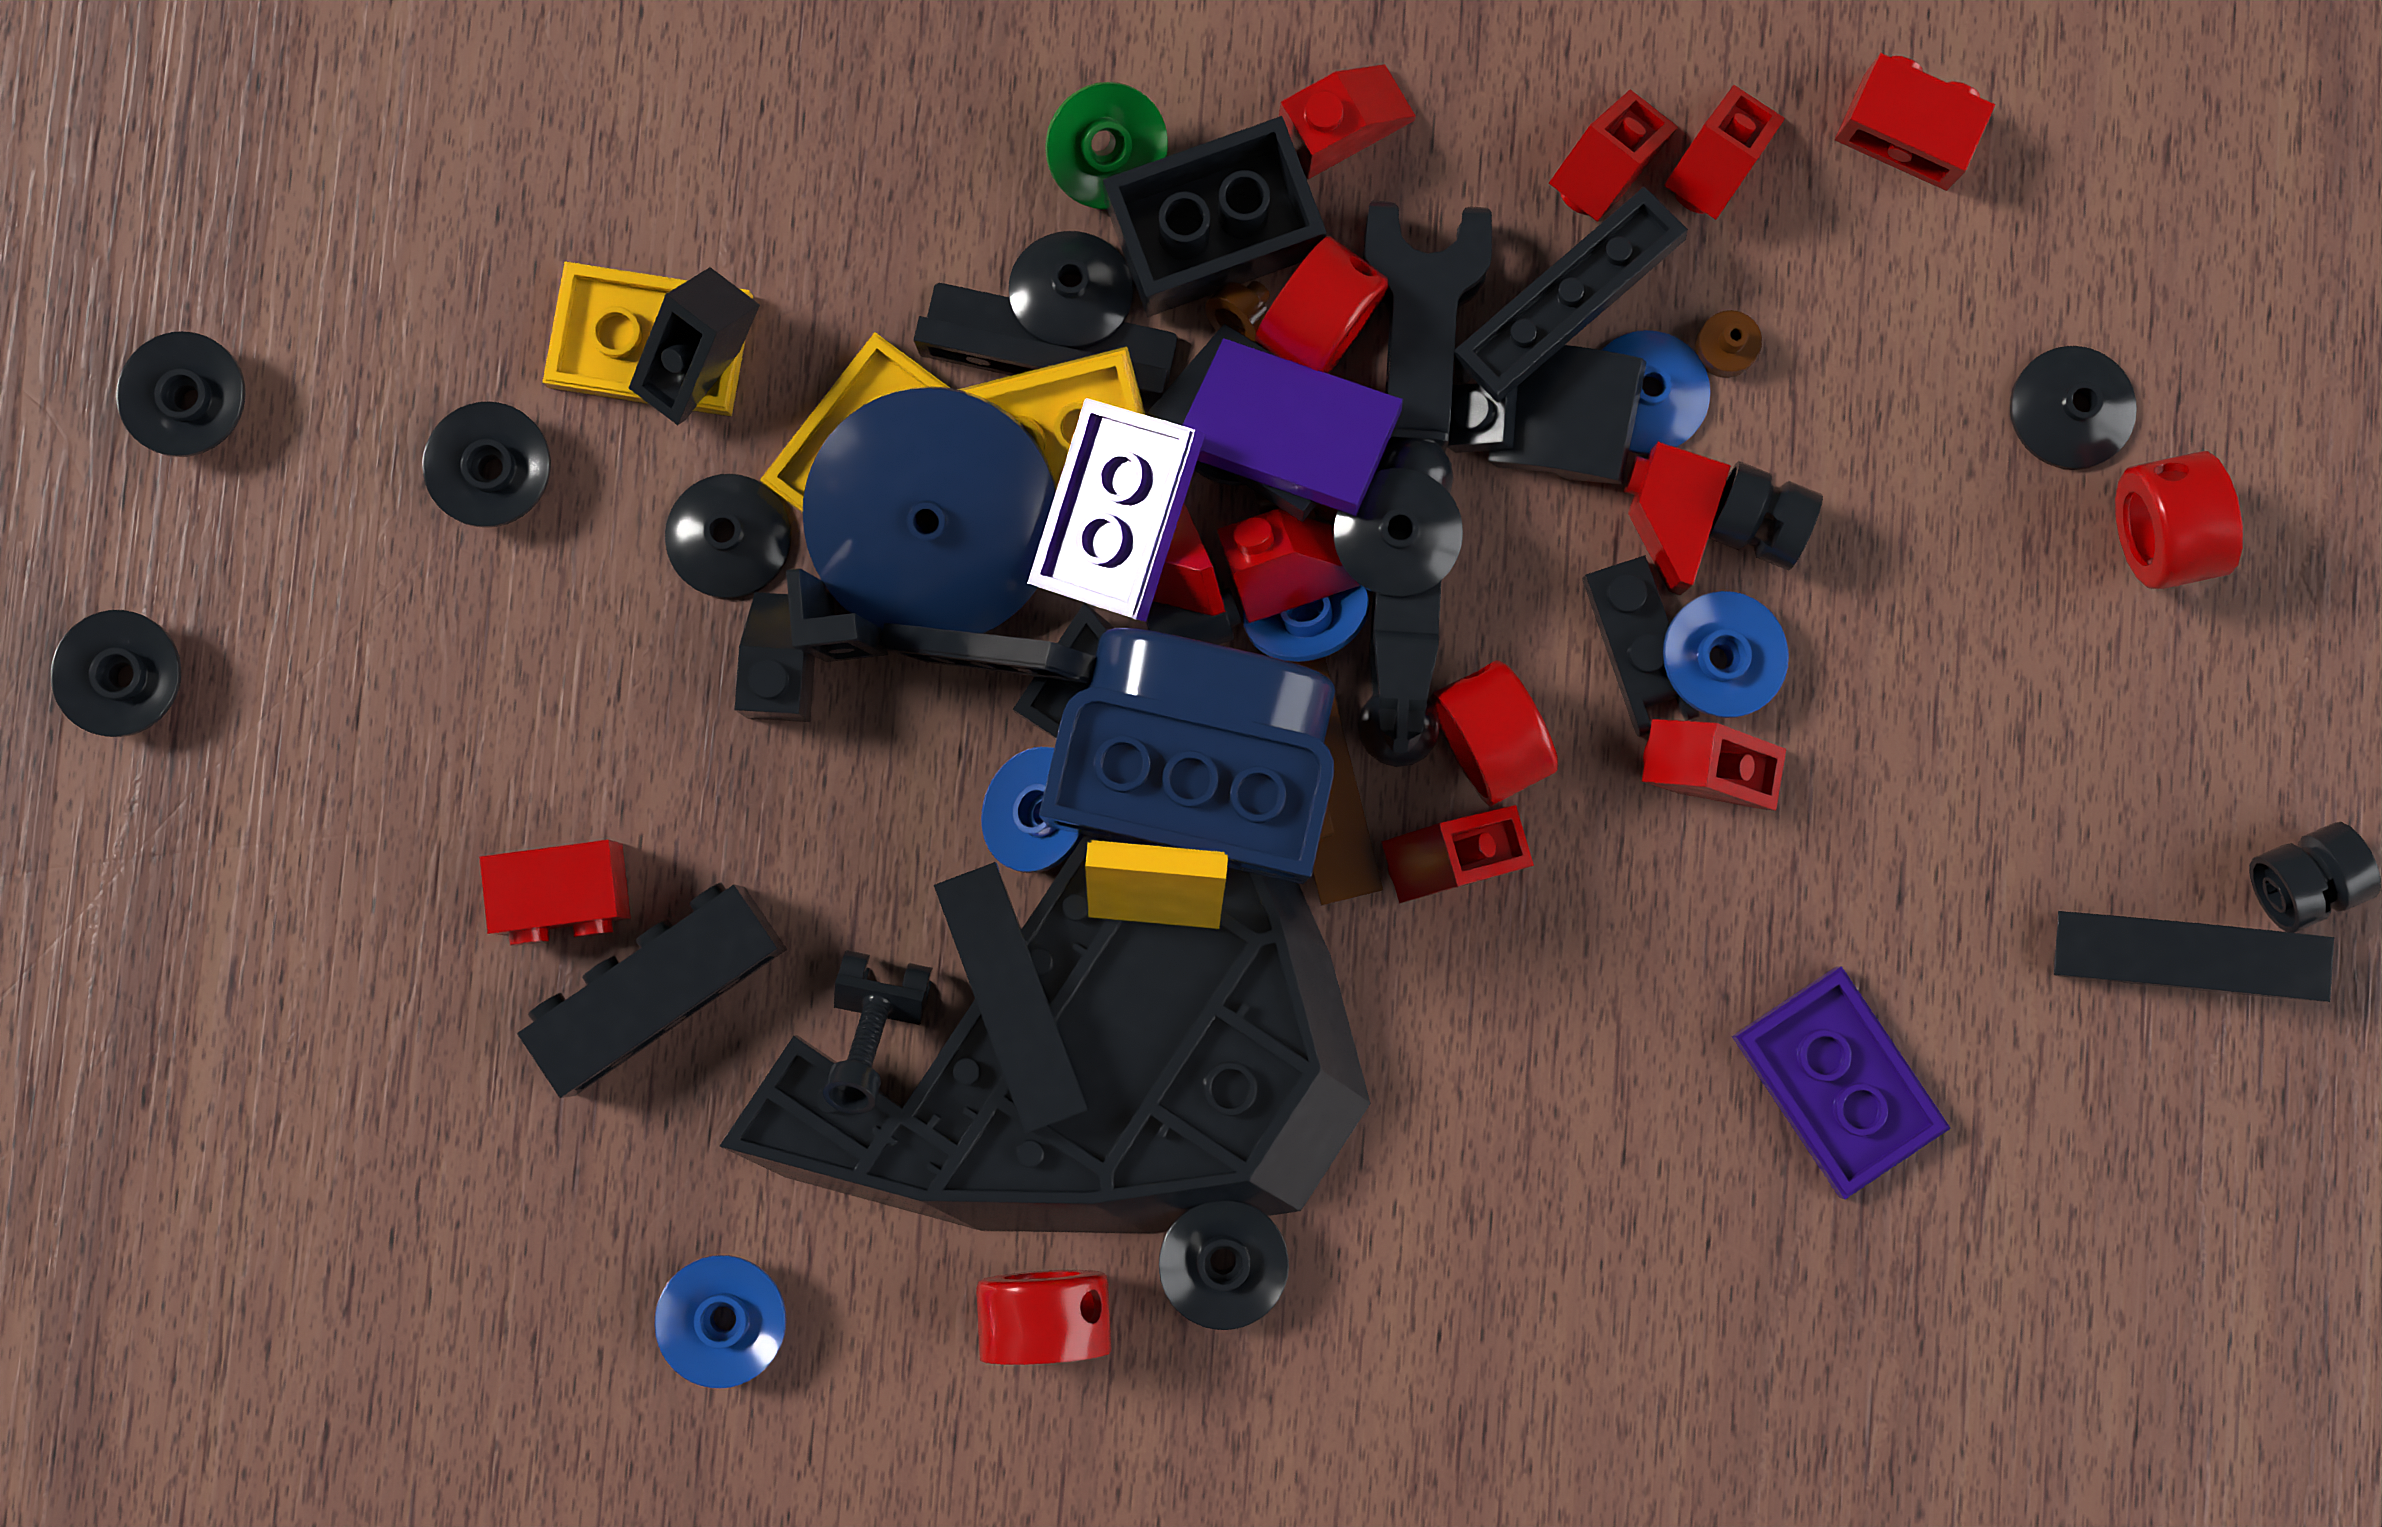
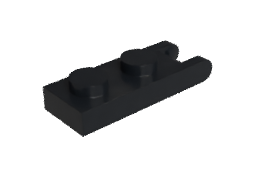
(1634, 637)

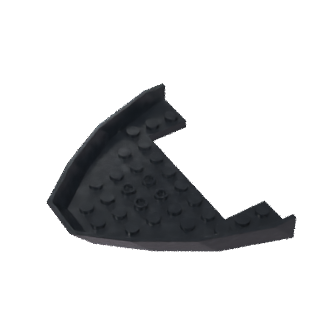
(1198, 1049)

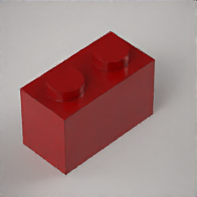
(1915, 121)
(555, 889)

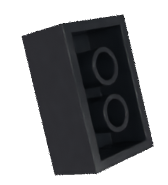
(1214, 215)

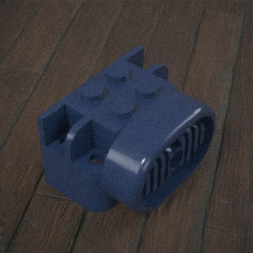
(1196, 753)

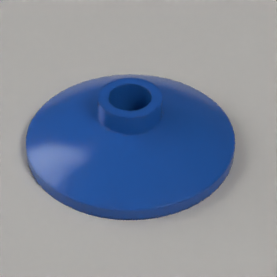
(1685, 389)
(1312, 628)
(1753, 649)
(1012, 817)
(694, 1341)

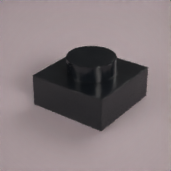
(1480, 421)

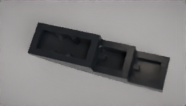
(2194, 956)

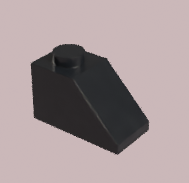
(692, 343)
(771, 674)

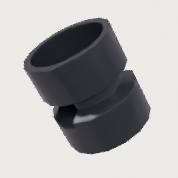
(1742, 511)
(2319, 874)

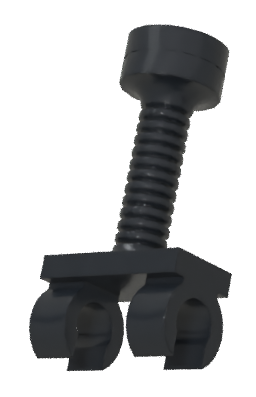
(853, 1083)

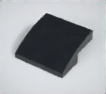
(1576, 416)

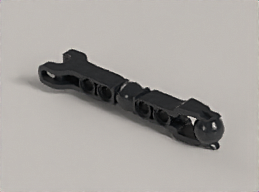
(1422, 302)

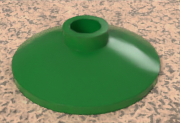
(1135, 133)

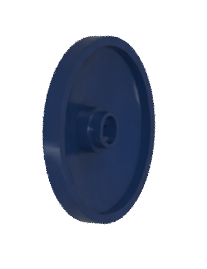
(940, 455)

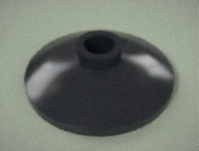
(1077, 314)
(159, 377)
(2052, 425)
(462, 448)
(749, 557)
(1394, 565)
(88, 670)
(1232, 1295)

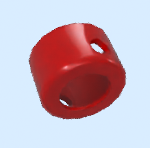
(1322, 307)
(2179, 520)
(1495, 732)
(1043, 1317)

